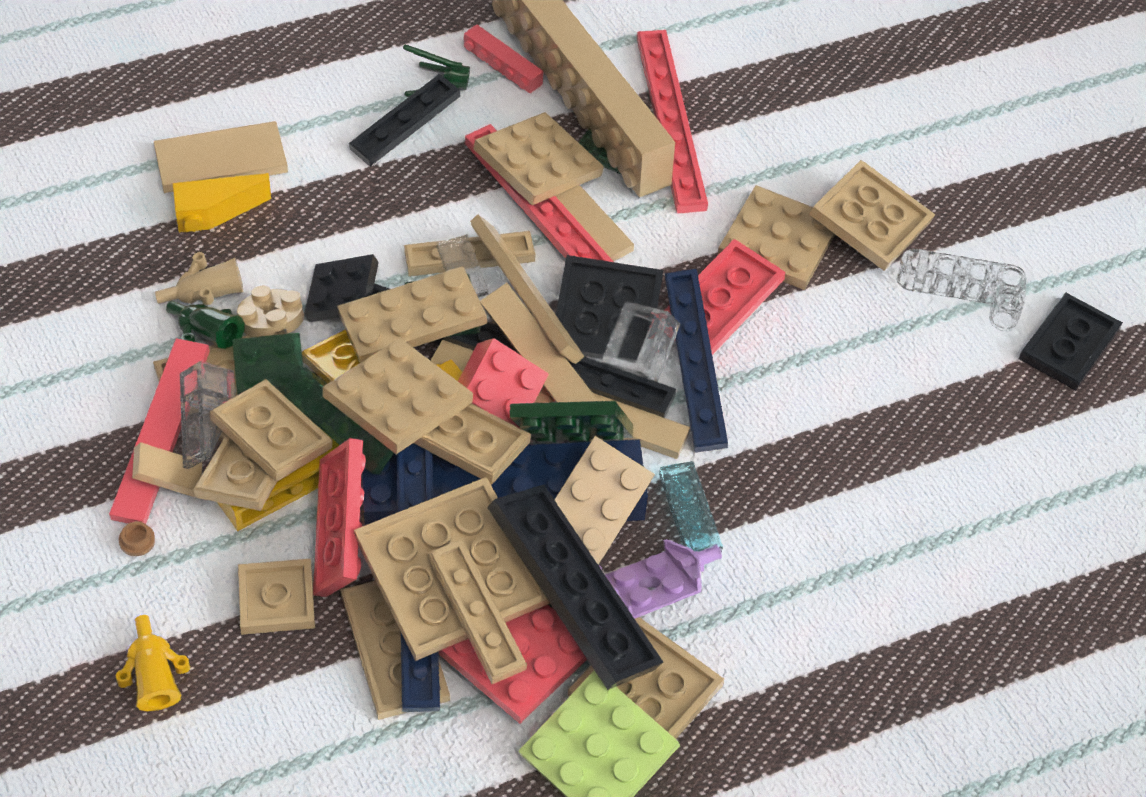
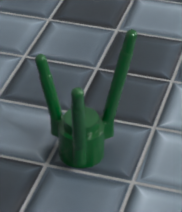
(453, 72)

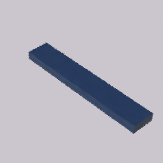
(696, 361)

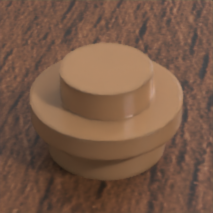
(136, 539)

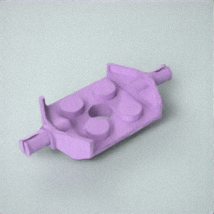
(672, 573)

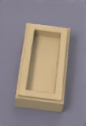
(164, 469)

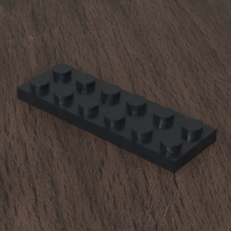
(575, 586)

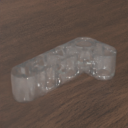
(967, 279)

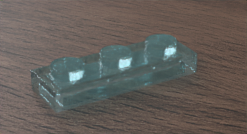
(689, 506)

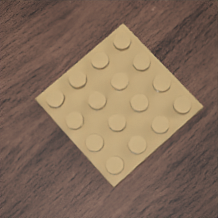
(399, 561)

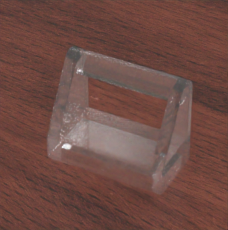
(656, 344)

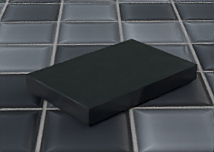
(1070, 341)

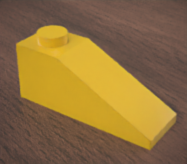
(215, 201)

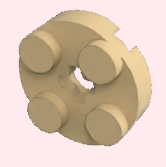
(270, 311)

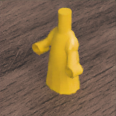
(153, 674)

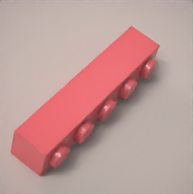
(503, 59)

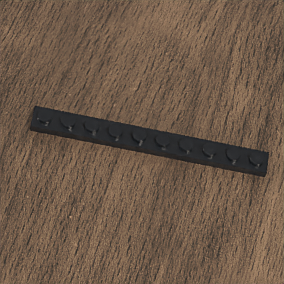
(599, 377)

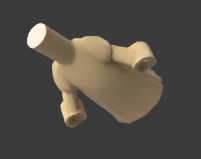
(206, 284)

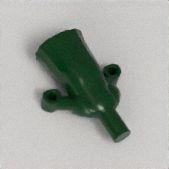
(208, 322)

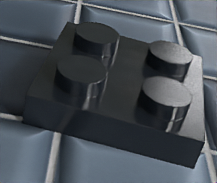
(338, 284)

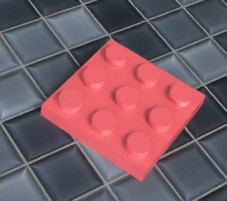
(549, 657)

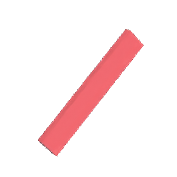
(159, 430)

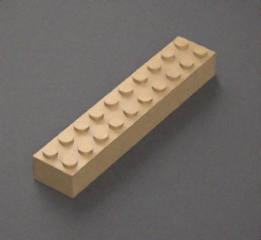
(593, 91)

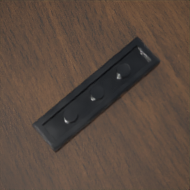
(404, 120)

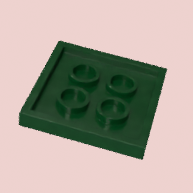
(572, 421)

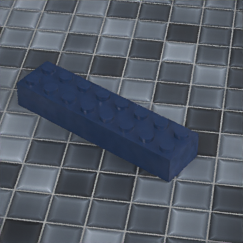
(531, 468)

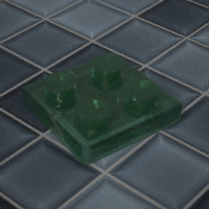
(266, 358)

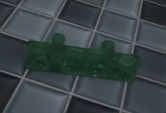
(306, 393)

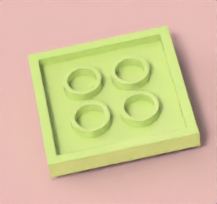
(599, 744)

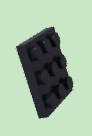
(593, 299)

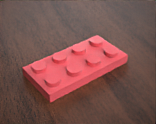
(734, 289)
(338, 517)

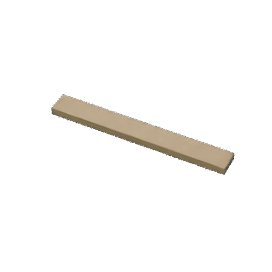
(652, 430)

